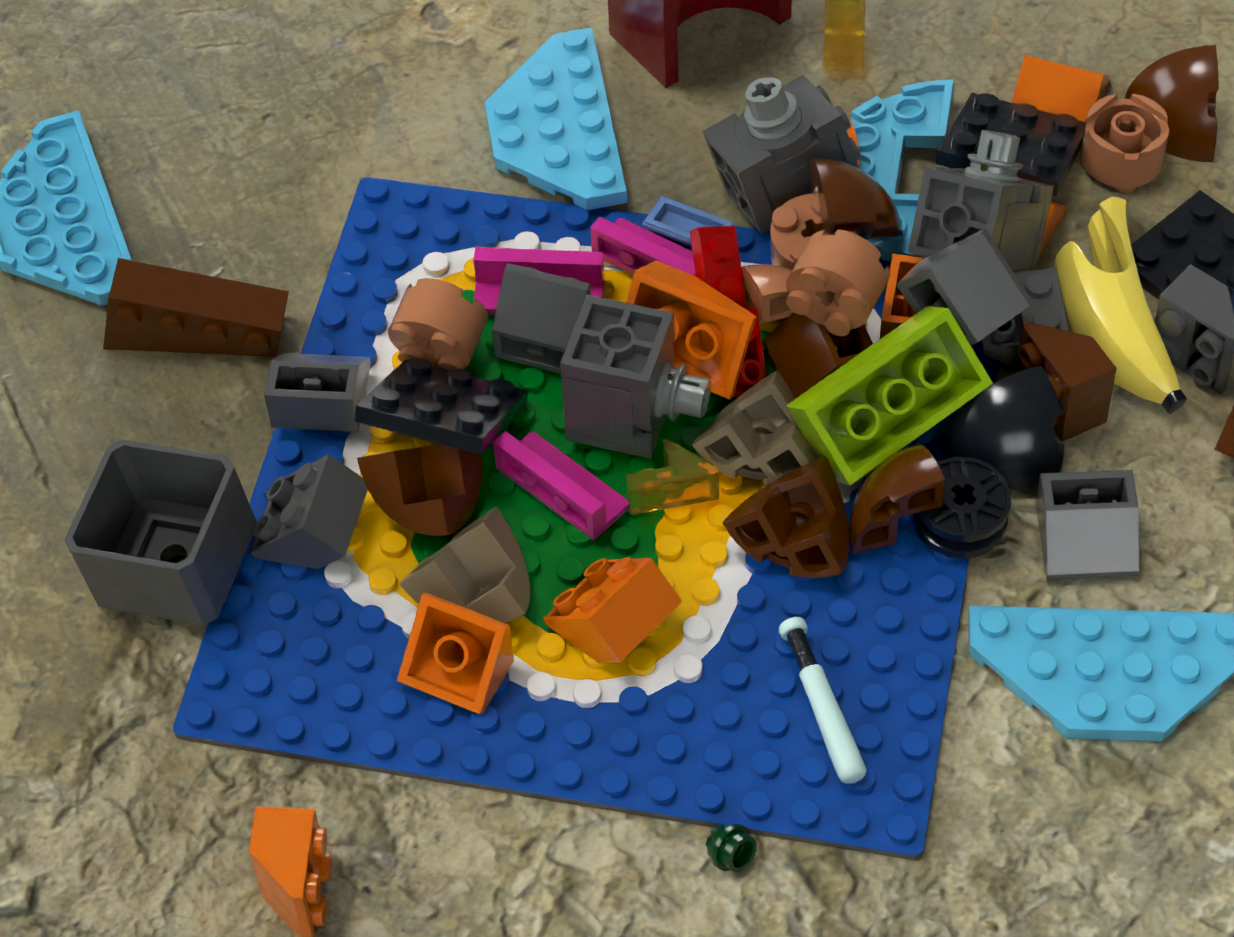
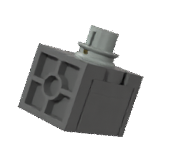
(769, 146)
(981, 197)
(624, 378)

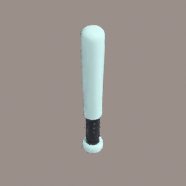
(827, 712)

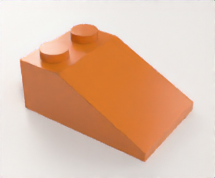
(708, 326)

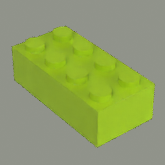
(890, 394)

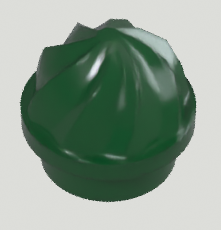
(731, 847)

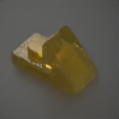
(844, 35)
(682, 482)

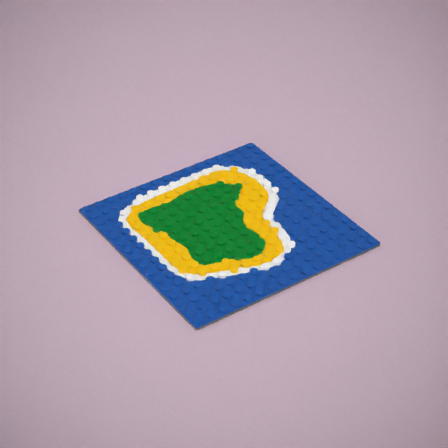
(698, 716)

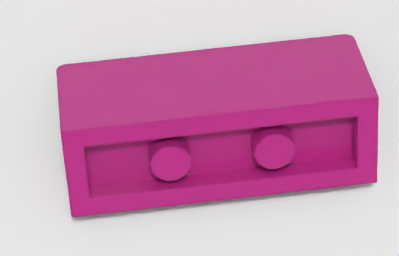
(634, 247)
(491, 262)
(559, 483)

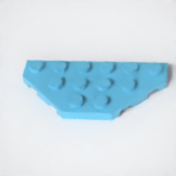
(558, 125)
(59, 213)
(1106, 669)

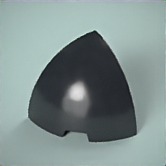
(1010, 429)

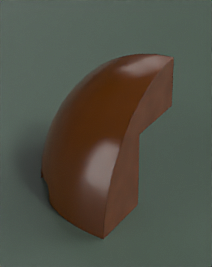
(1186, 89)
(852, 200)
(425, 487)
(895, 488)
(796, 522)

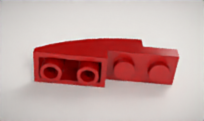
(719, 266)

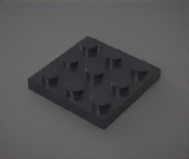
(1046, 139)
(1193, 234)
(442, 405)

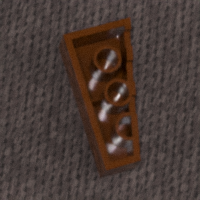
(191, 312)

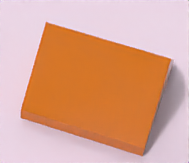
(1059, 87)
(456, 654)

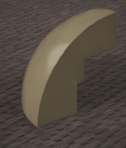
(756, 434)
(477, 571)

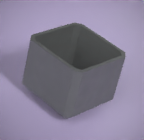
(147, 510)

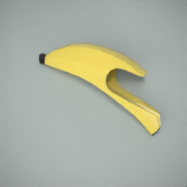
(1112, 307)

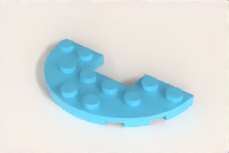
(883, 130)

